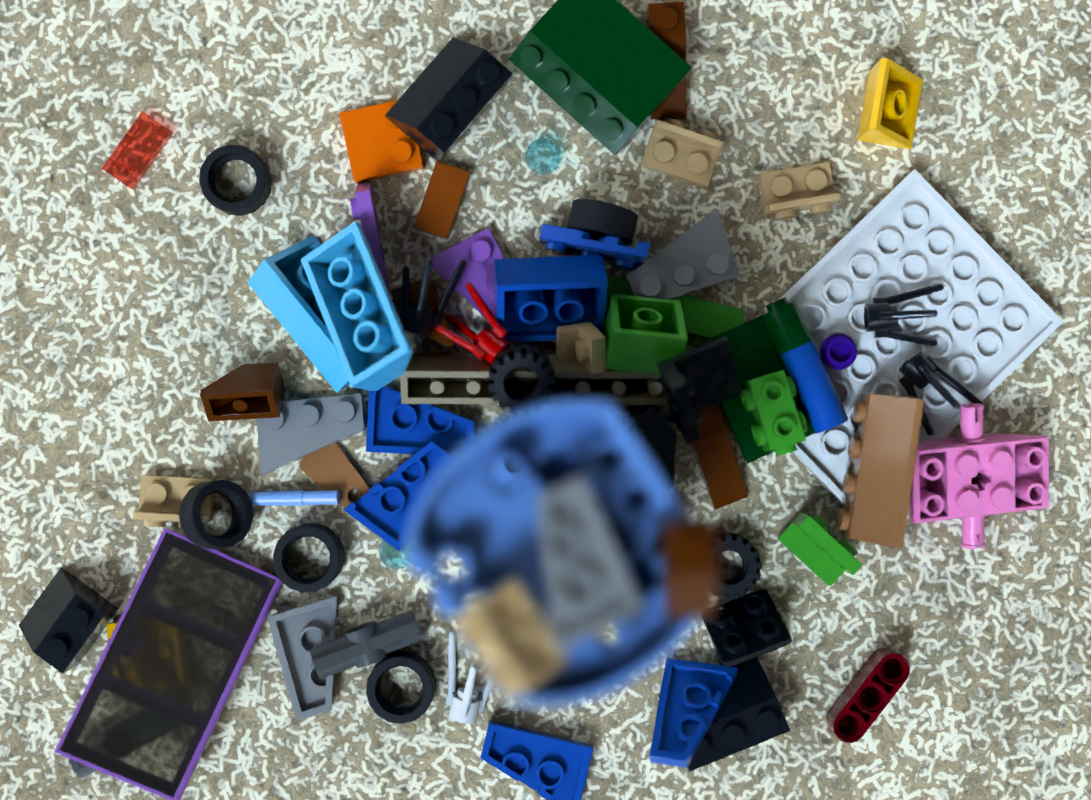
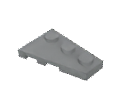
(688, 263)
(307, 427)
(581, 565)
(293, 635)

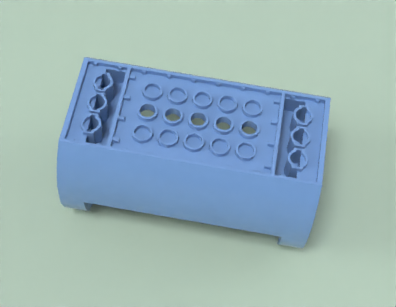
(493, 524)

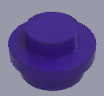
(838, 351)

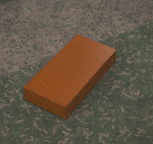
(442, 200)

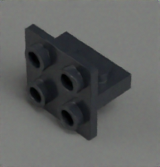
(746, 628)

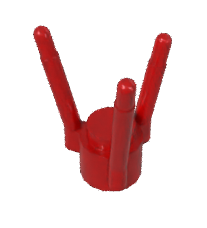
(487, 342)

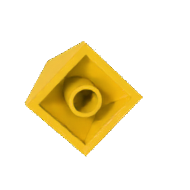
(890, 105)

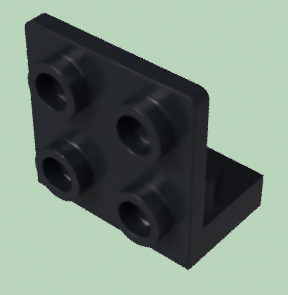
(698, 382)

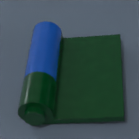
(776, 344)

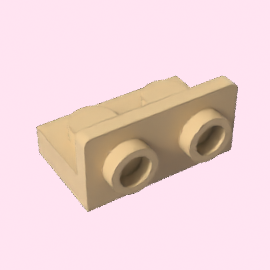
(682, 152)
(798, 190)
(162, 499)
(511, 639)

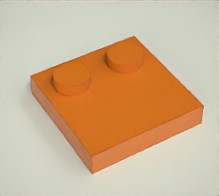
(377, 145)

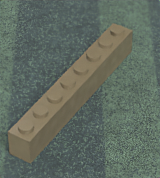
(466, 381)

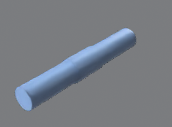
(295, 497)

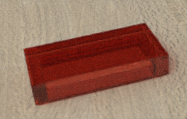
(137, 150)

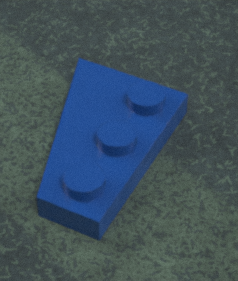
(560, 239)
(411, 427)
(392, 502)
(686, 708)
(540, 760)

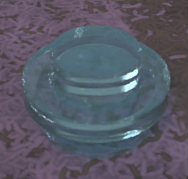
(542, 156)
(392, 557)

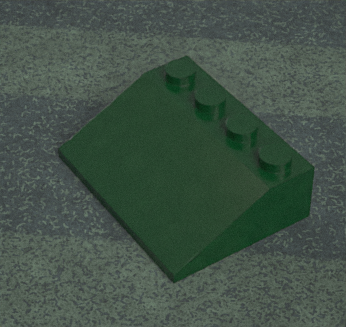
(601, 67)

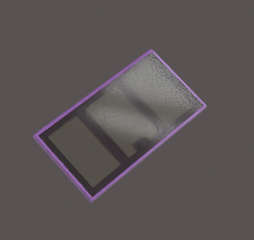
(169, 666)

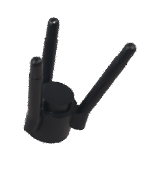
(881, 316)
(420, 317)
(922, 371)

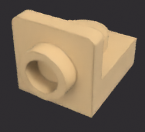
(582, 343)

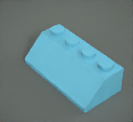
(289, 296)
(358, 310)

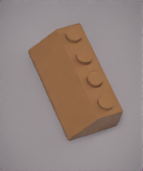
(881, 469)

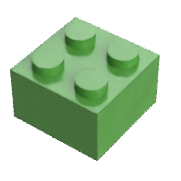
(642, 332)

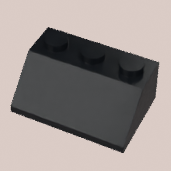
(449, 97)
(744, 718)

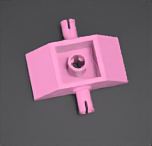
(978, 476)

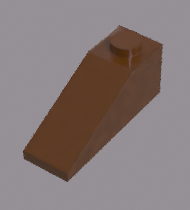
(668, 23)
(717, 460)

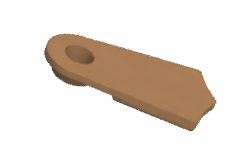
(334, 471)

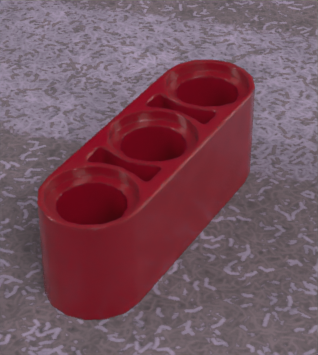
(884, 687)

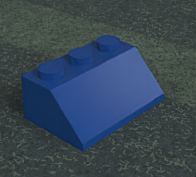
(548, 293)

